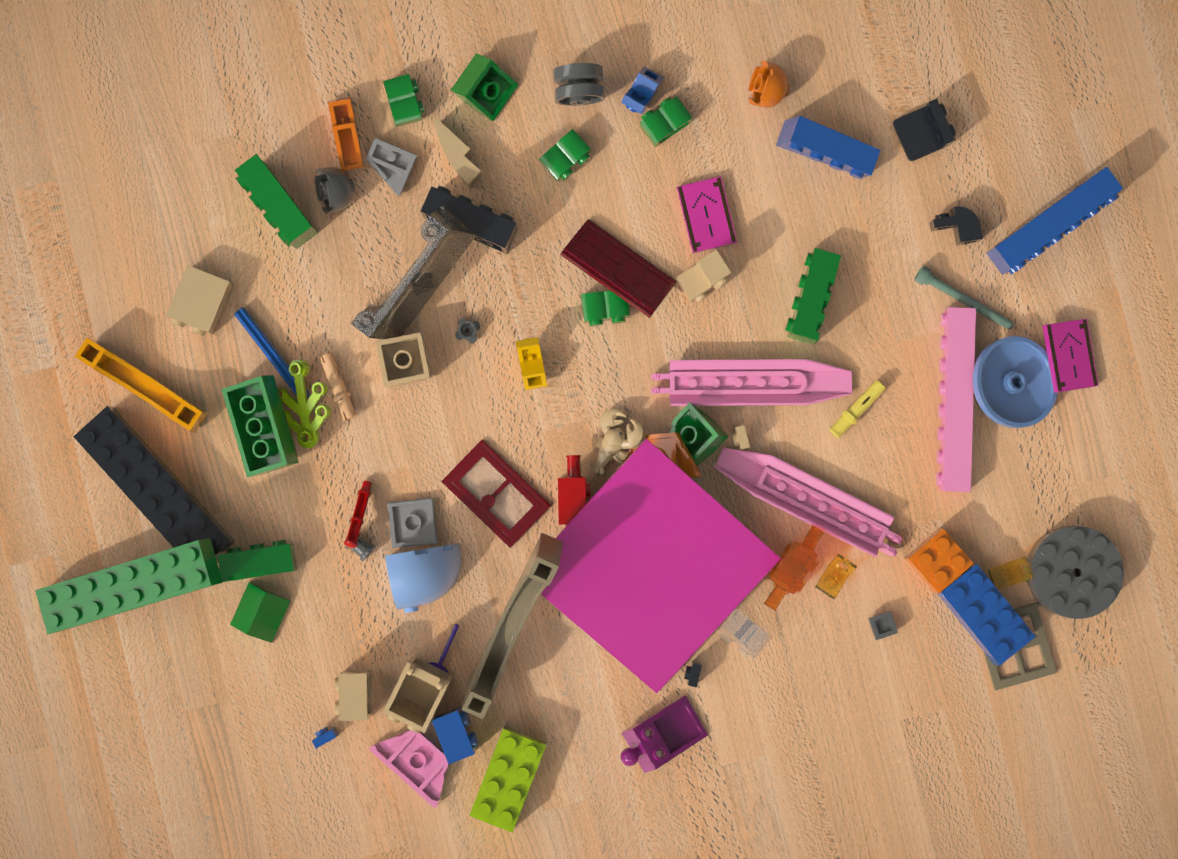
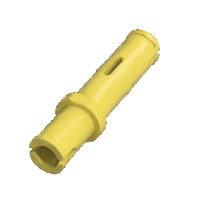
(850, 416)

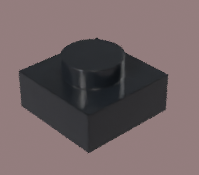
(692, 674)

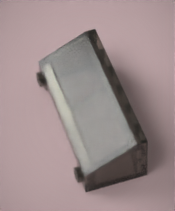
(447, 241)

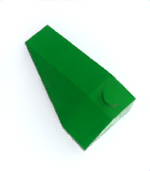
(698, 432)

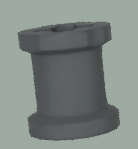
(363, 548)

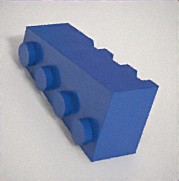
(828, 147)

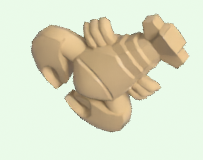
(614, 441)

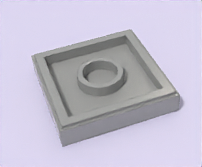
(412, 522)

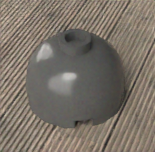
(333, 188)

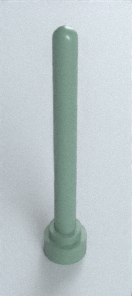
(926, 277)

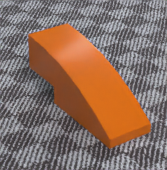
(345, 133)

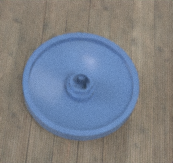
(1014, 382)

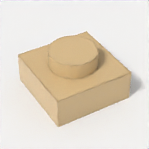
(740, 437)

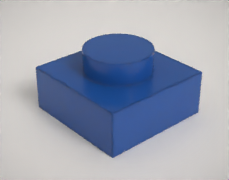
(324, 736)

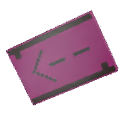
(706, 215)
(1070, 355)

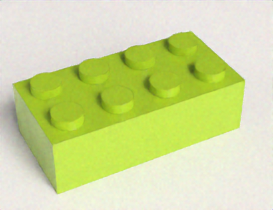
(508, 779)

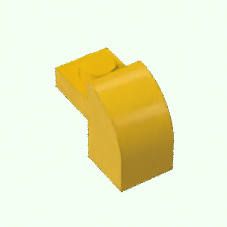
(531, 363)

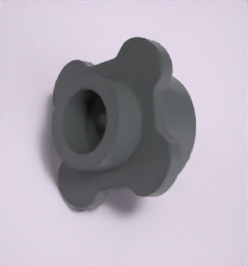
(463, 325)

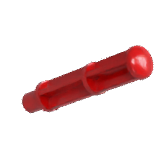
(358, 515)

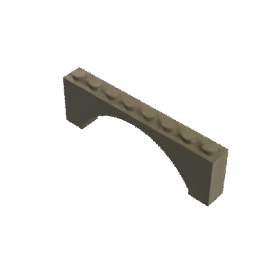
(533, 580)

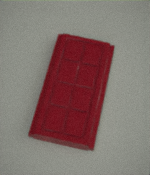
(618, 268)

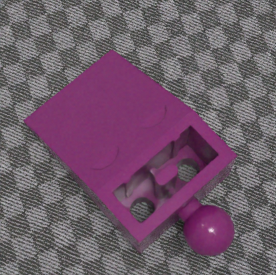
(662, 736)

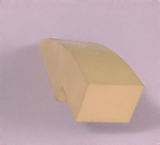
(457, 154)

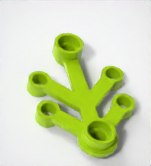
(303, 407)

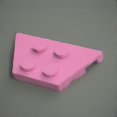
(415, 762)

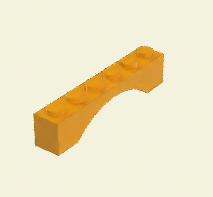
(140, 384)

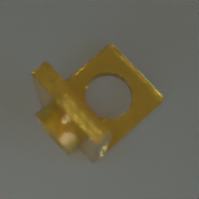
(1010, 573)
(835, 576)

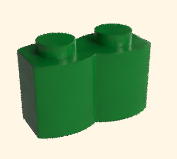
(403, 101)
(665, 121)
(565, 155)
(603, 307)

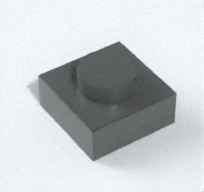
(882, 625)

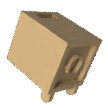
(421, 685)

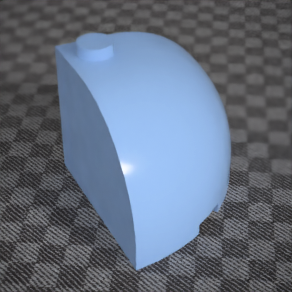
(422, 575)

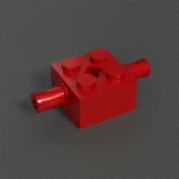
(572, 491)

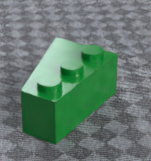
(257, 561)

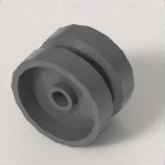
(578, 84)

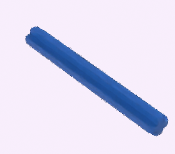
(267, 348)

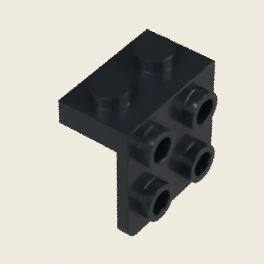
(924, 131)

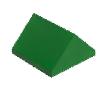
(260, 613)

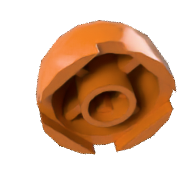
(768, 85)

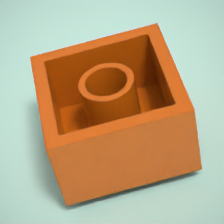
(939, 560)

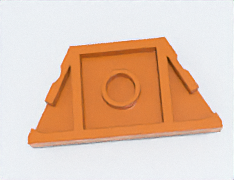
(675, 449)

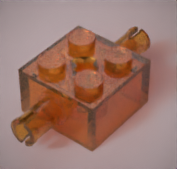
(793, 567)

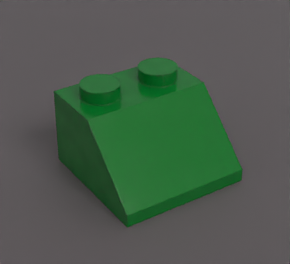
(484, 86)

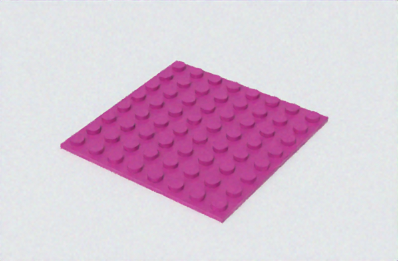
(654, 566)

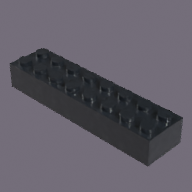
(149, 482)

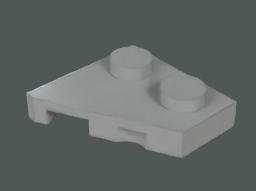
(391, 164)

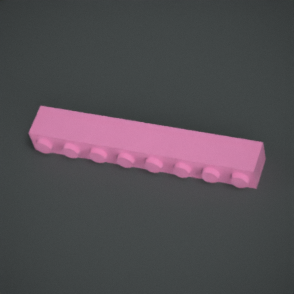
(957, 399)

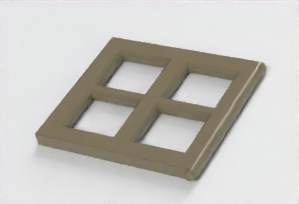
(1040, 639)

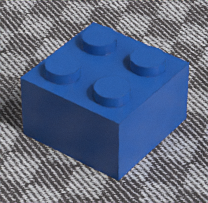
(455, 734)

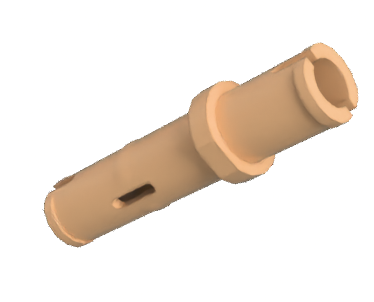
(338, 387)

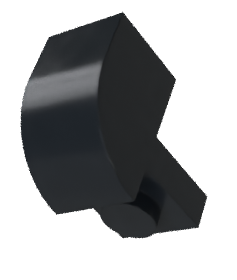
(964, 223)

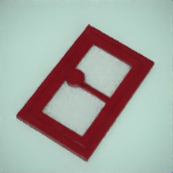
(496, 493)

